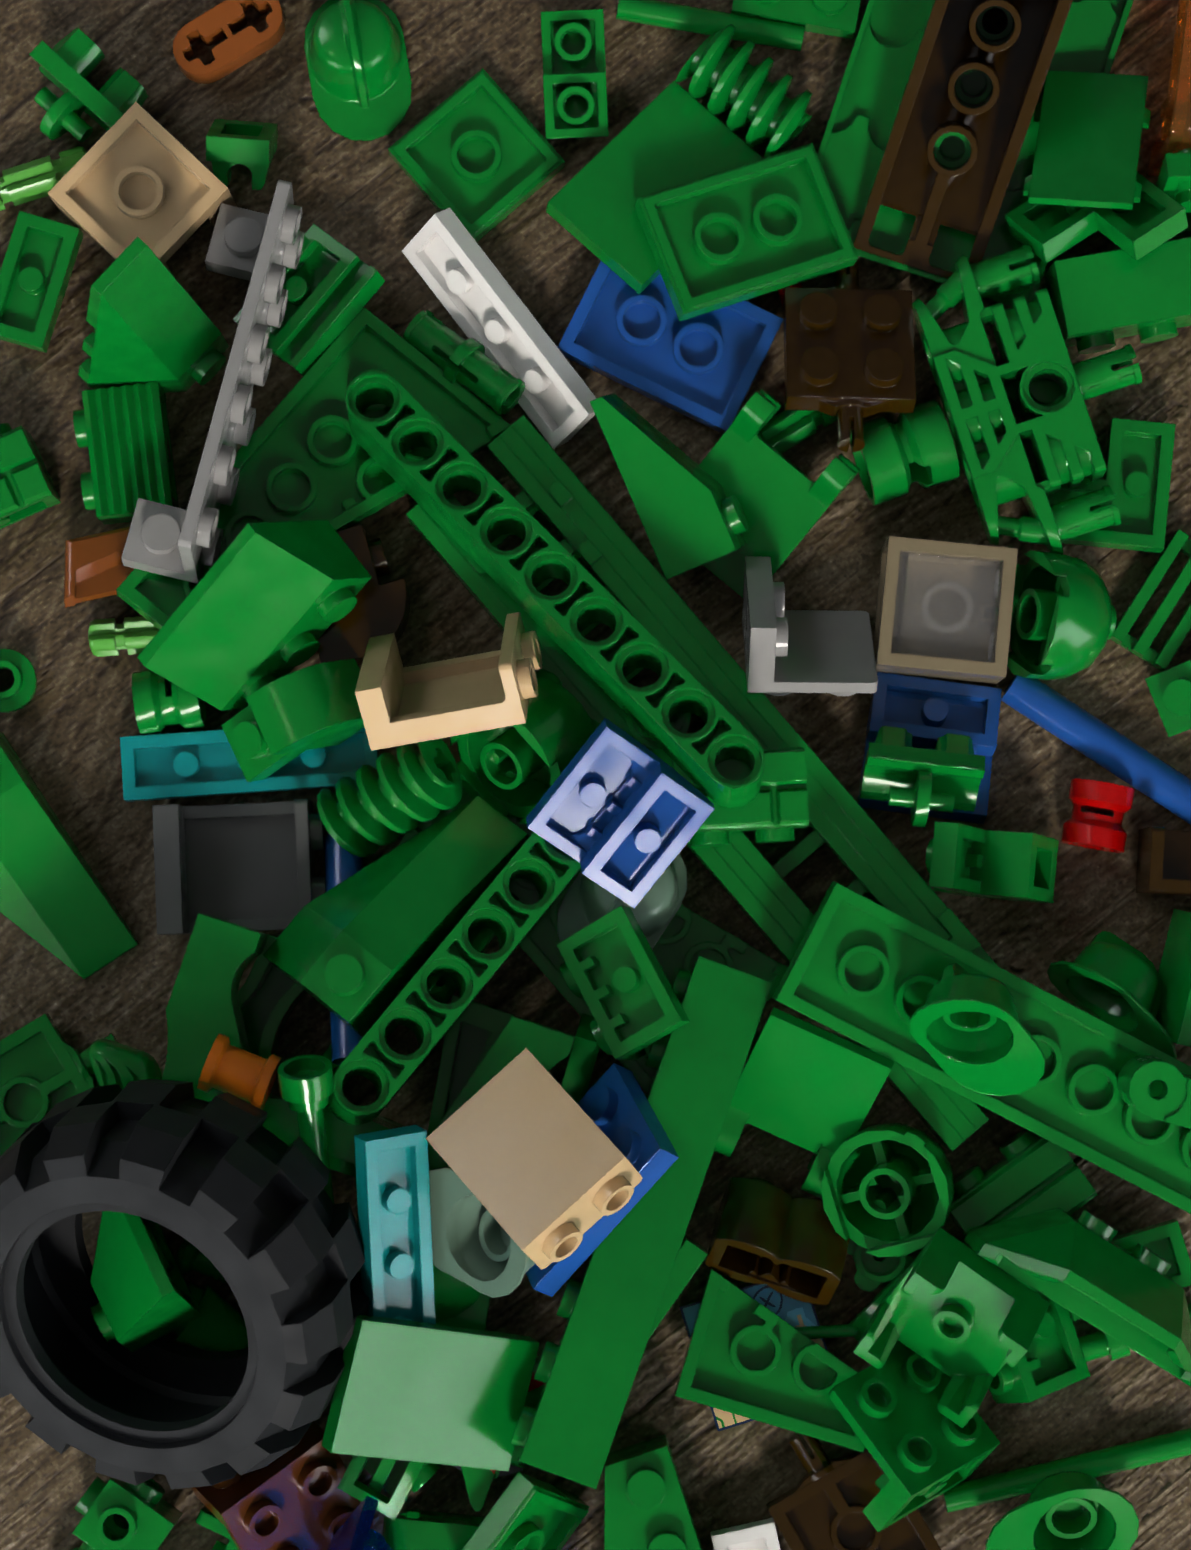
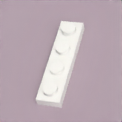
(499, 320)

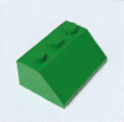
(257, 611)

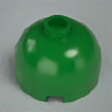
(1058, 617)
(888, 1189)

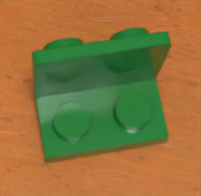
(907, 1436)

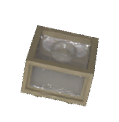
(944, 609)

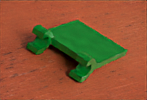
(773, 492)
(804, 1090)

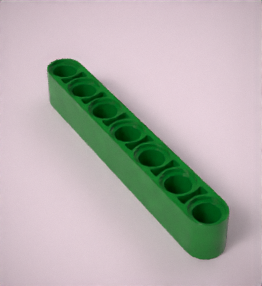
(461, 963)

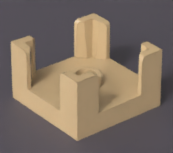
(140, 186)

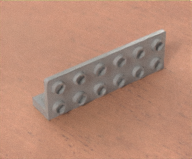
(257, 250)

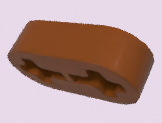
(237, 48)

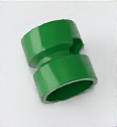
(906, 452)

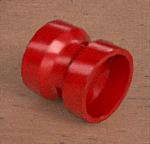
(1093, 829)

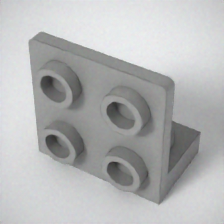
(802, 647)

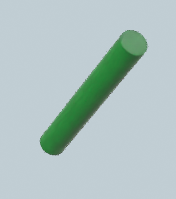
(710, 21)

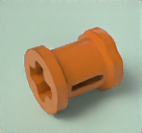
(239, 1072)

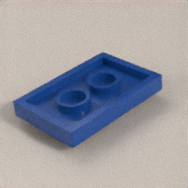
(687, 365)
(631, 1124)

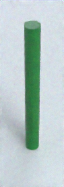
(1092, 1463)

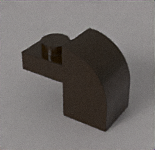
(378, 609)

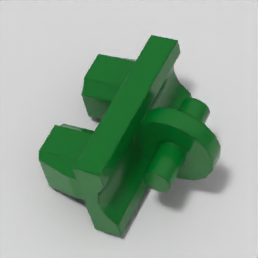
(67, 68)
(922, 777)

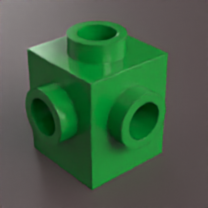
(142, 1505)

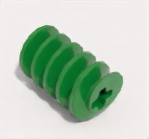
(748, 91)
(392, 797)

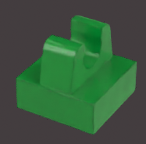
(241, 143)

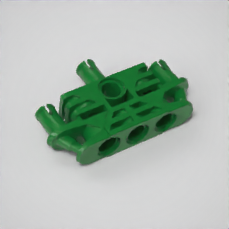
(981, 413)

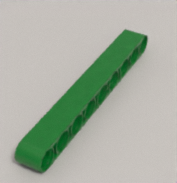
(562, 615)

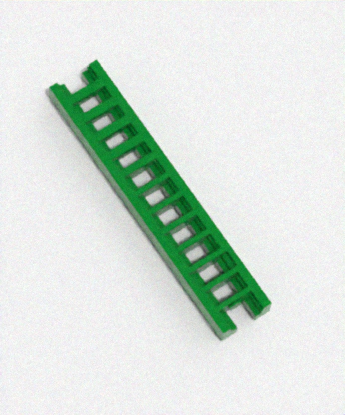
(738, 866)

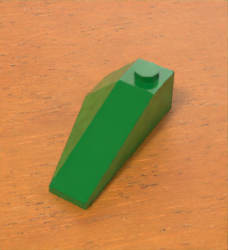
(48, 882)

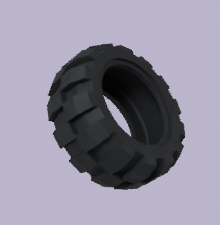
(239, 1201)

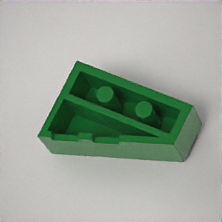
(646, 1500)

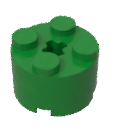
(521, 761)

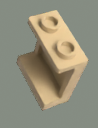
(449, 694)
(535, 1160)

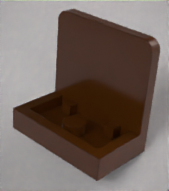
(285, 1503)

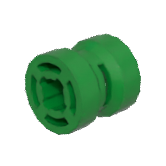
(164, 704)

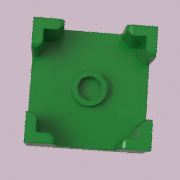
(957, 1317)

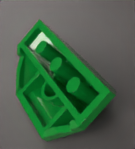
(1096, 1280)

